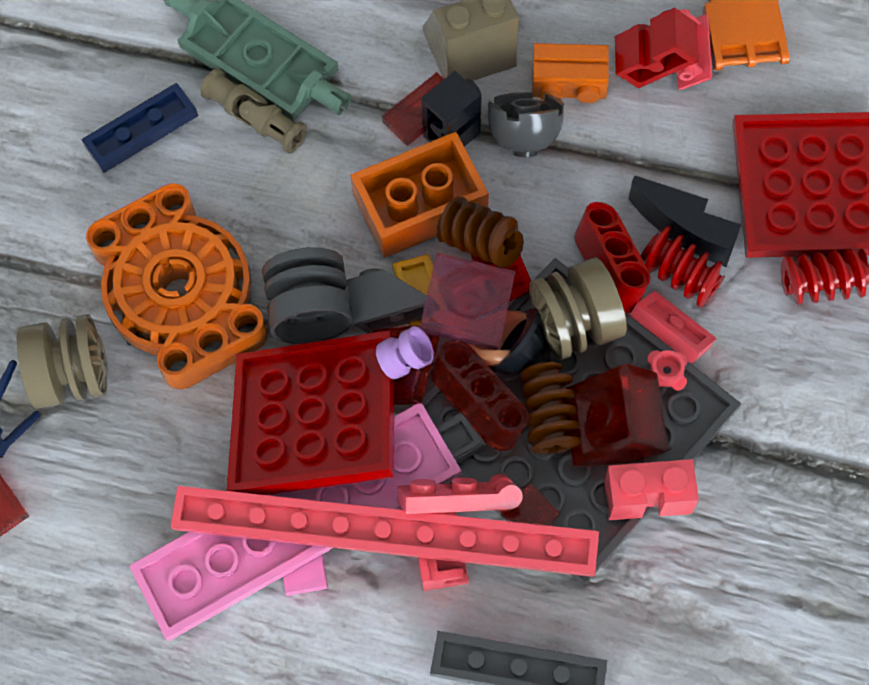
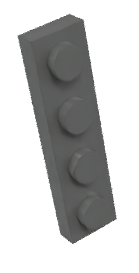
(503, 663)

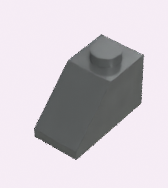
(383, 300)

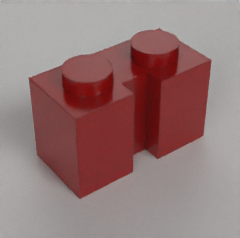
(656, 50)

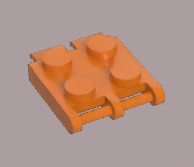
(746, 32)

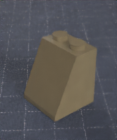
(473, 37)

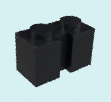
(452, 108)

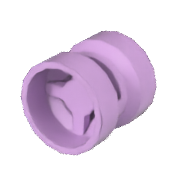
(400, 354)

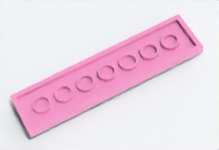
(212, 572)

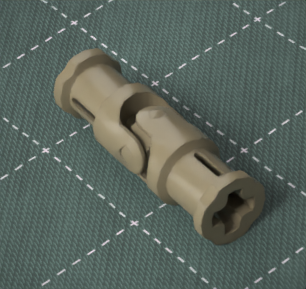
(253, 110)

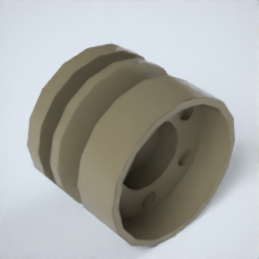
(584, 306)
(54, 362)

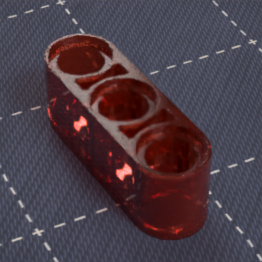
(477, 377)

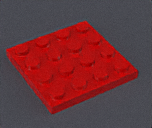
(803, 182)
(311, 416)

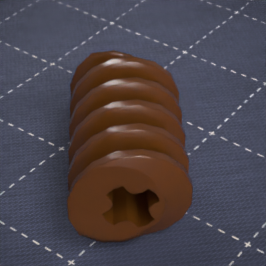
(480, 232)
(547, 408)

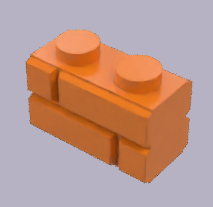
(570, 71)

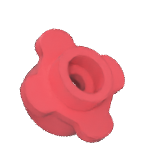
(675, 362)

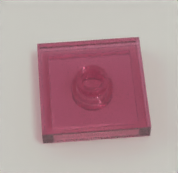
(467, 301)

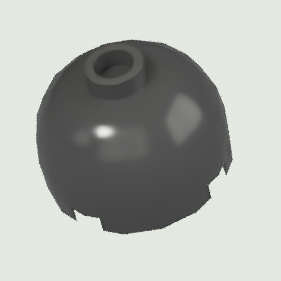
(525, 123)

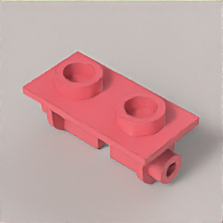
(701, 70)

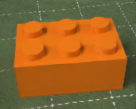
(410, 191)

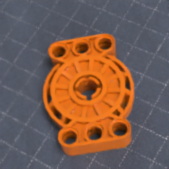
(171, 249)

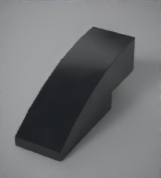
(685, 216)

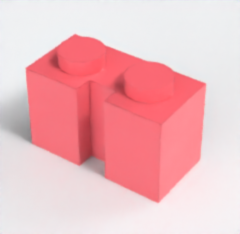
(652, 484)

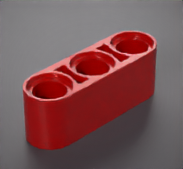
(605, 237)

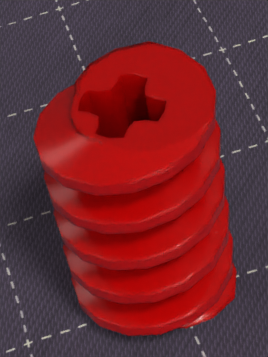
(682, 267)
(825, 275)

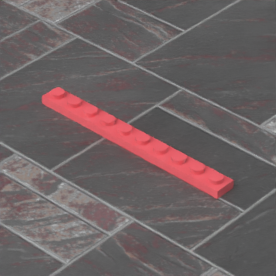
(386, 531)

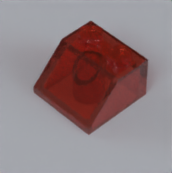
(618, 417)

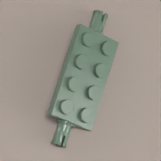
(259, 55)

